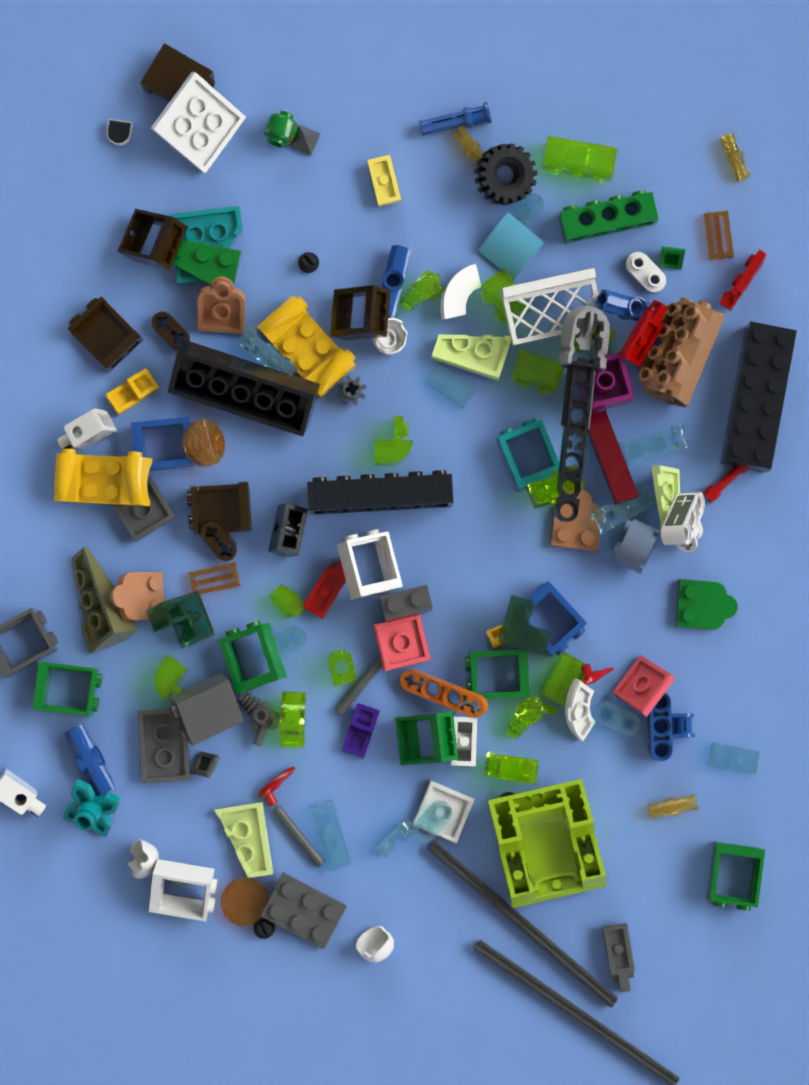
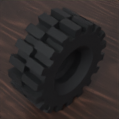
(522, 174)

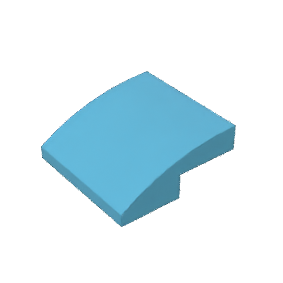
(510, 246)

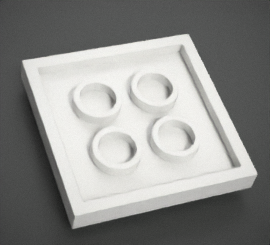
(198, 122)

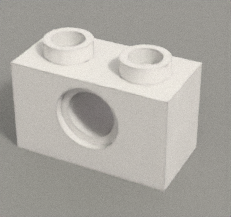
(466, 741)

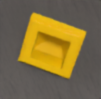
(493, 636)

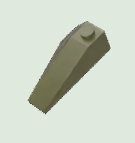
(102, 619)

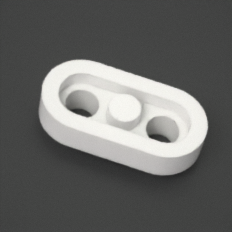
(645, 272)

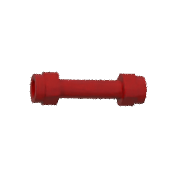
(713, 492)

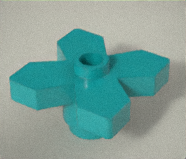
(90, 810)

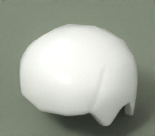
(395, 338)
(144, 859)
(375, 944)

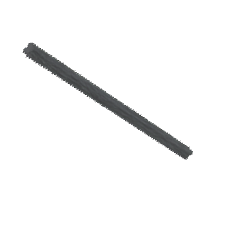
(523, 924)
(576, 1012)

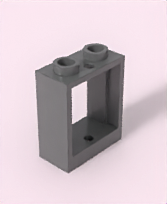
(50, 639)

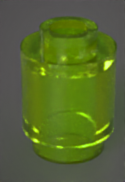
(287, 601)

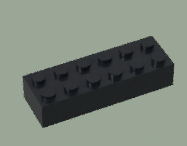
(243, 388)
(758, 396)
(380, 494)

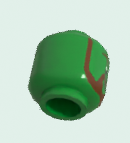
(281, 129)

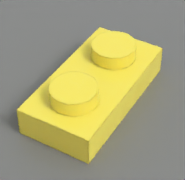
(384, 180)

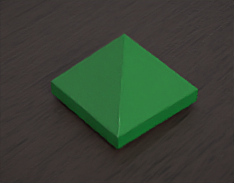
(671, 257)

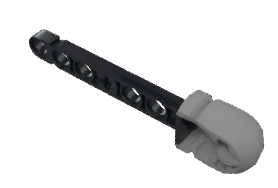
(580, 372)

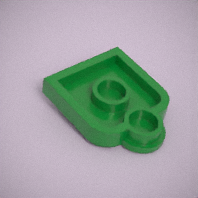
(703, 605)

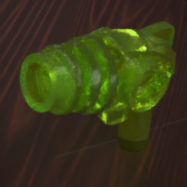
(424, 288)
(528, 713)

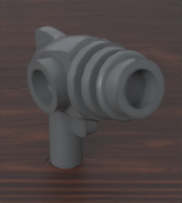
(262, 715)

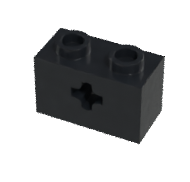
(288, 530)

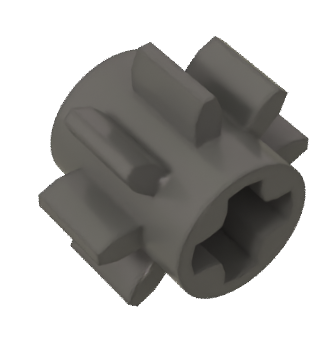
(345, 386)

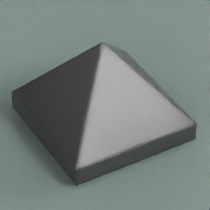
(305, 140)
(205, 764)

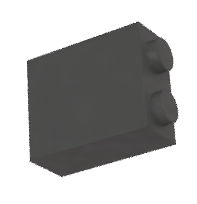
(406, 603)
(205, 709)

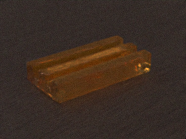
(720, 255)
(234, 574)

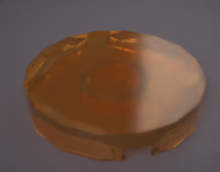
(204, 442)
(244, 901)

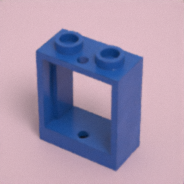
(139, 441)
(575, 632)

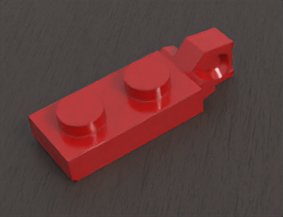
(741, 281)
(644, 334)
(326, 590)

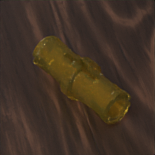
(470, 147)
(735, 157)
(672, 806)

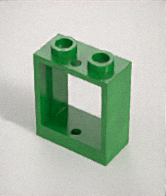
(270, 651)
(523, 672)
(42, 689)
(442, 738)
(739, 850)

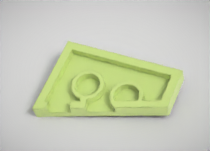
(473, 353)
(666, 488)
(249, 836)

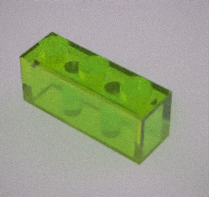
(579, 159)

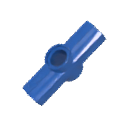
(396, 267)
(621, 305)
(89, 760)

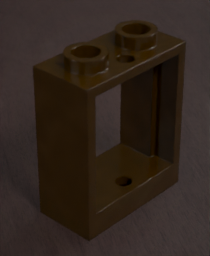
(166, 244)
(374, 324)

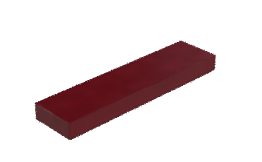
(611, 459)

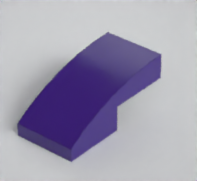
(360, 730)

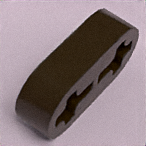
(175, 327)
(223, 536)

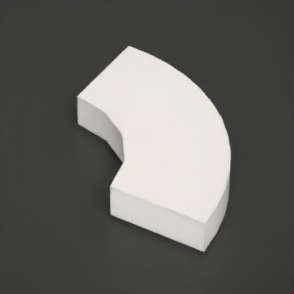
(457, 292)
(578, 709)

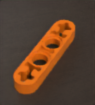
(444, 690)

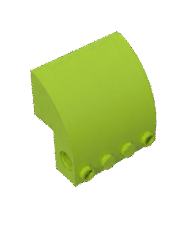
(547, 843)

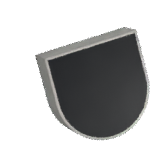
(119, 132)

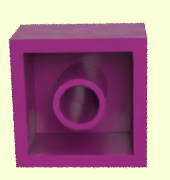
(611, 385)

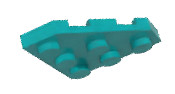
(211, 227)

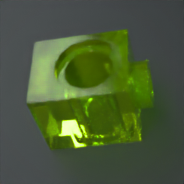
(350, 675)

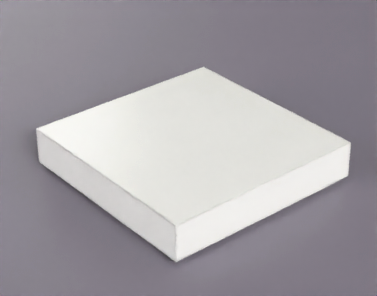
(460, 805)

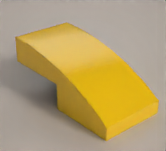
(132, 391)

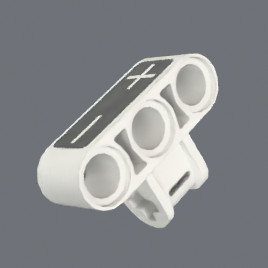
(683, 522)

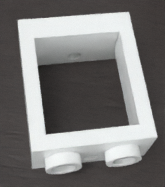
(386, 558)
(178, 905)

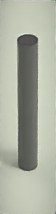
(359, 686)
(299, 836)

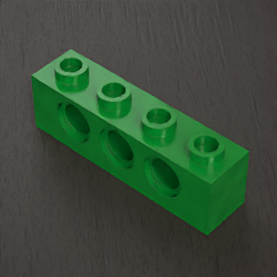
(575, 231)

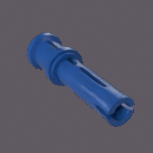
(467, 118)

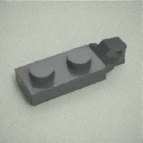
(619, 954)

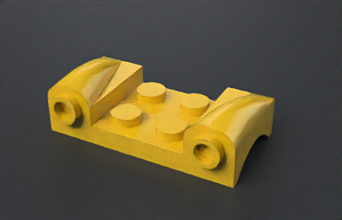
(306, 345)
(101, 478)

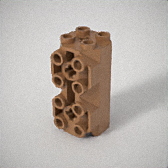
(687, 339)

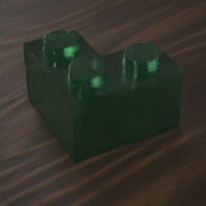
(186, 616)
(516, 630)

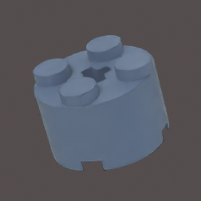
(636, 546)

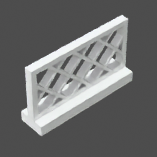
(541, 288)

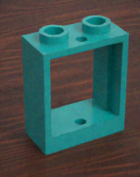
(509, 434)

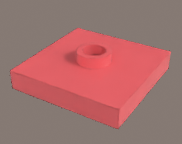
(401, 642)
(643, 685)

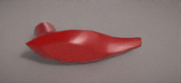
(592, 677)
(267, 790)

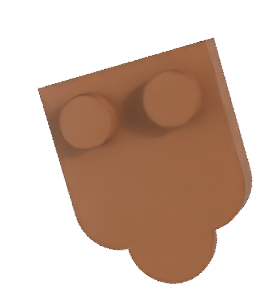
(221, 307)
(581, 532)
(137, 593)

